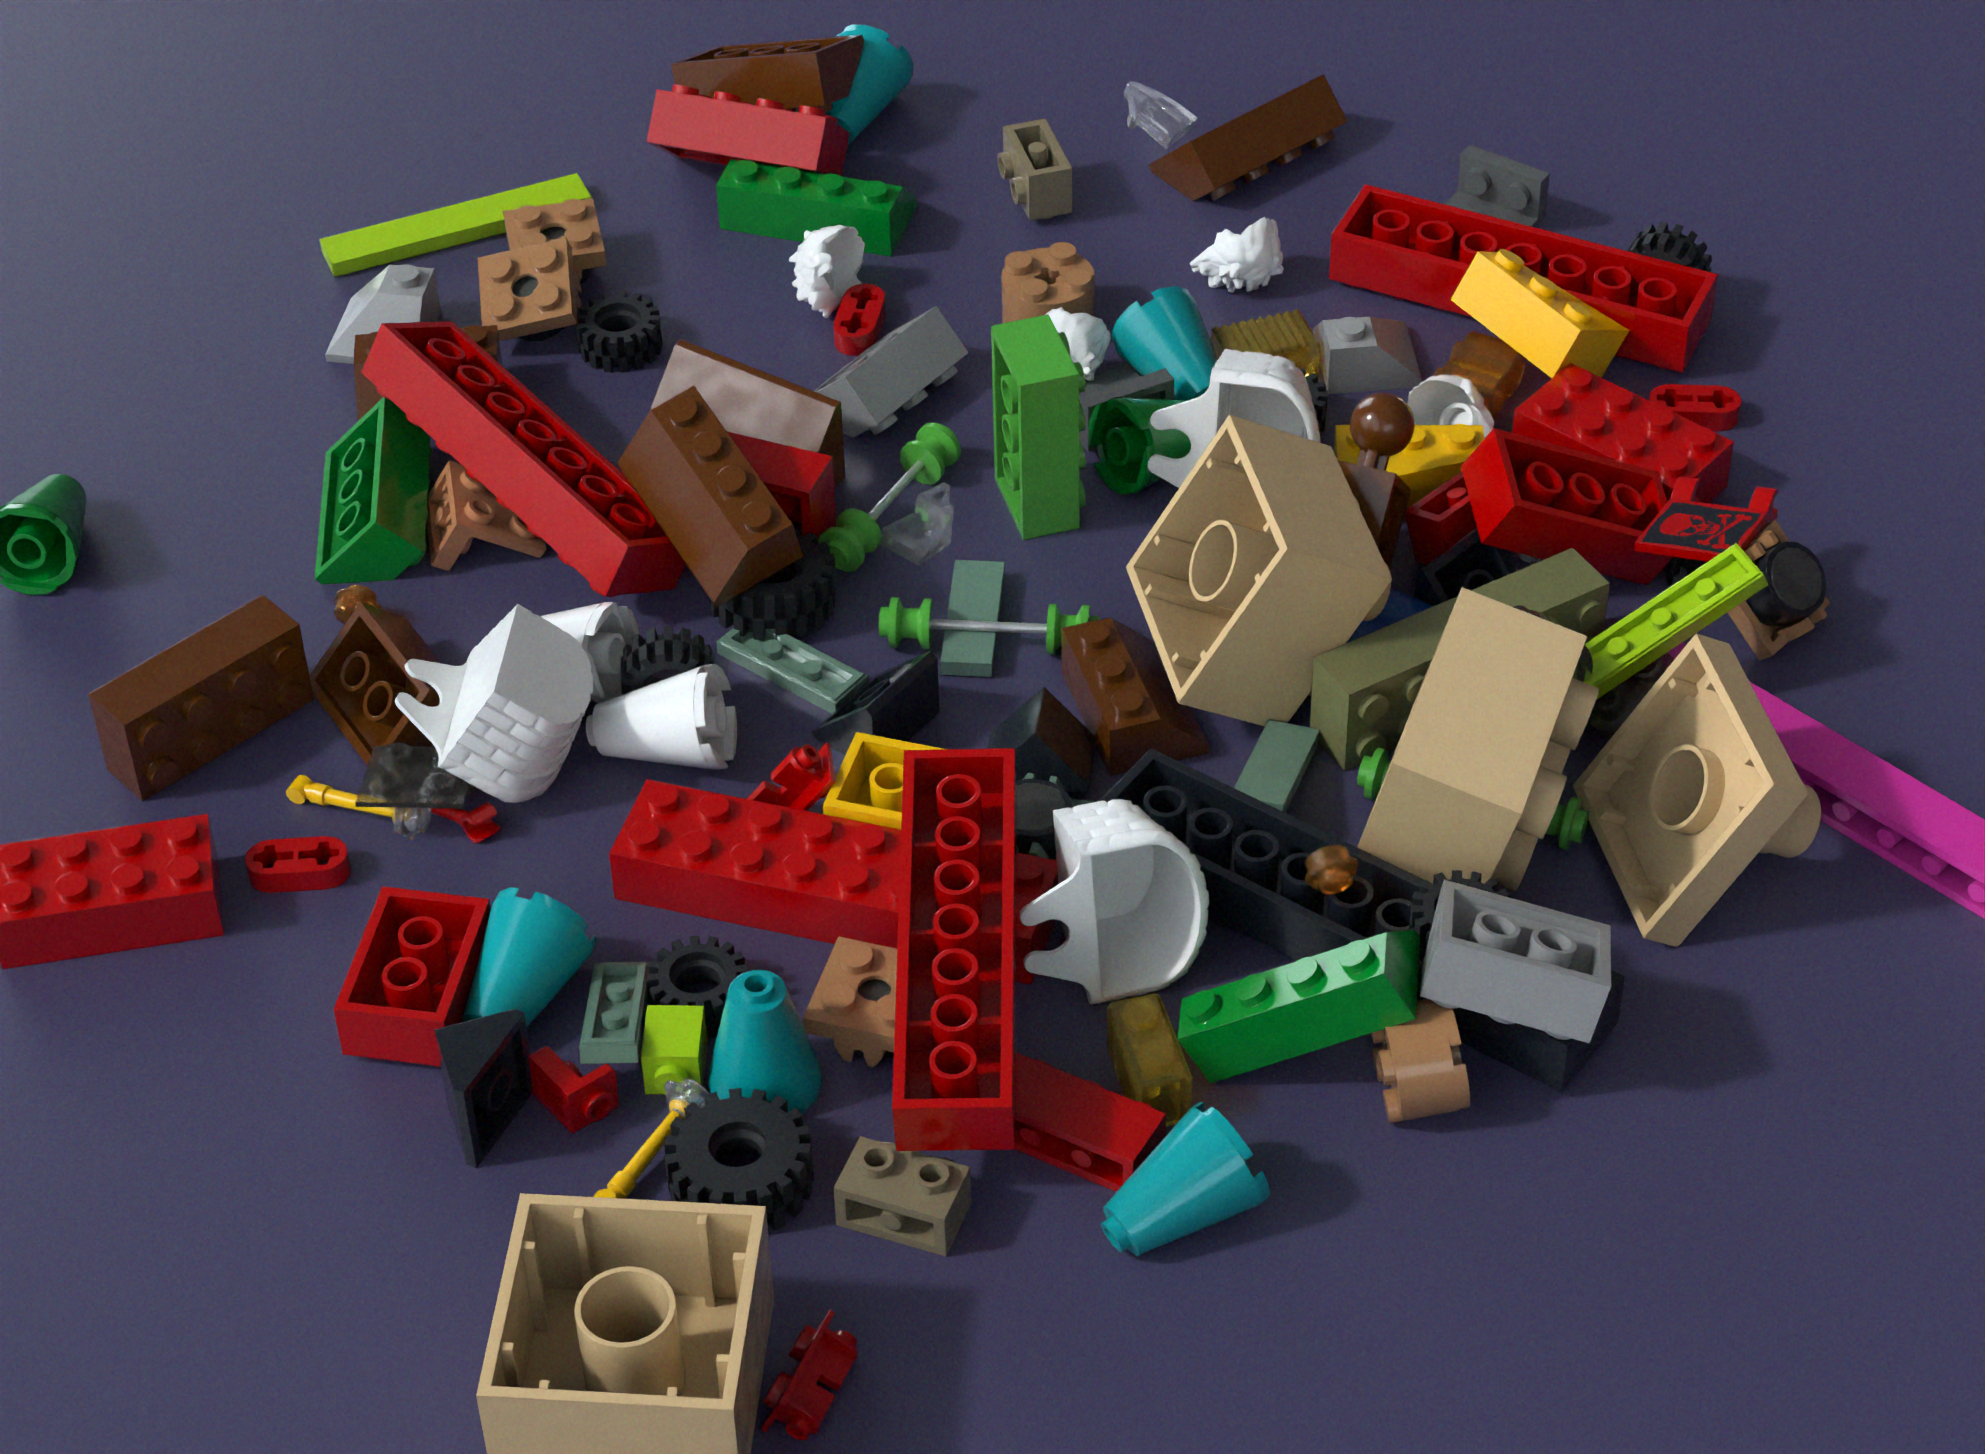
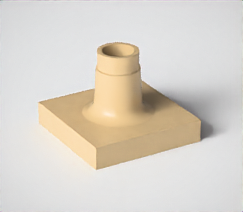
(1694, 792)

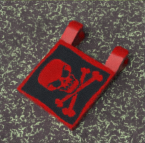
(1701, 529)

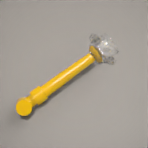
(406, 820)
(677, 1098)

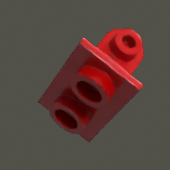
(804, 778)
(797, 1397)

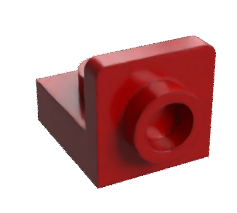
(568, 1094)

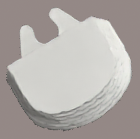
(1244, 386)
(507, 709)
(1124, 901)

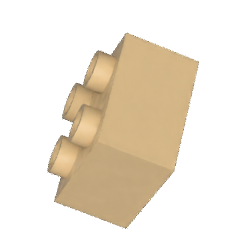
(1257, 572)
(1483, 746)
(628, 1328)

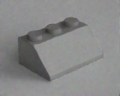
(895, 373)
(1517, 962)

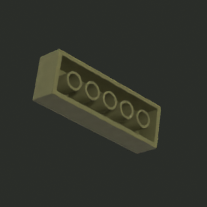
(1372, 682)

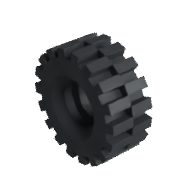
(787, 599)
(741, 1125)

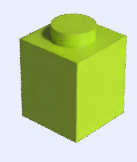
(673, 1046)

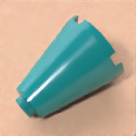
(878, 80)
(1168, 336)
(526, 955)
(764, 1044)
(1184, 1185)

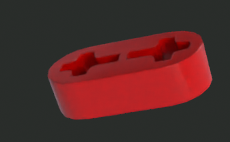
(853, 317)
(1706, 405)
(297, 864)

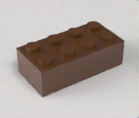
(201, 697)

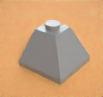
(393, 296)
(1366, 355)

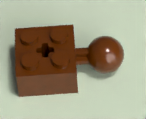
(1380, 428)

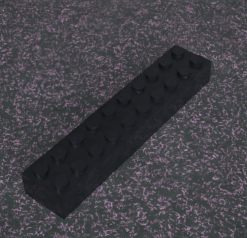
(1259, 887)

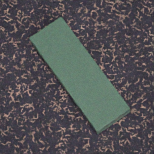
(973, 597)
(794, 667)
(1278, 763)
(615, 1013)

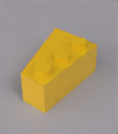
(1537, 315)
(1429, 458)

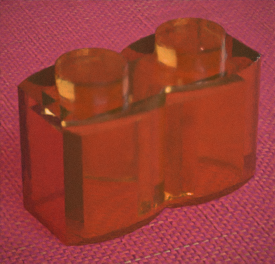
(1489, 365)

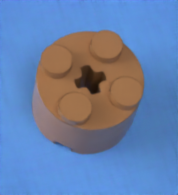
(1046, 281)
(1422, 1065)

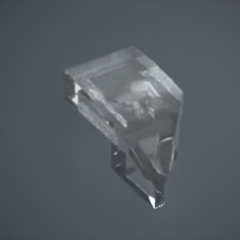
(1157, 114)
(925, 530)

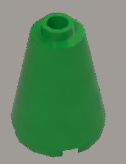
(1128, 440)
(42, 535)

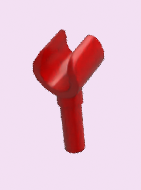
(476, 823)

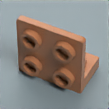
(467, 509)

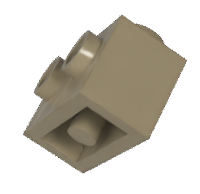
(1036, 169)
(903, 1196)

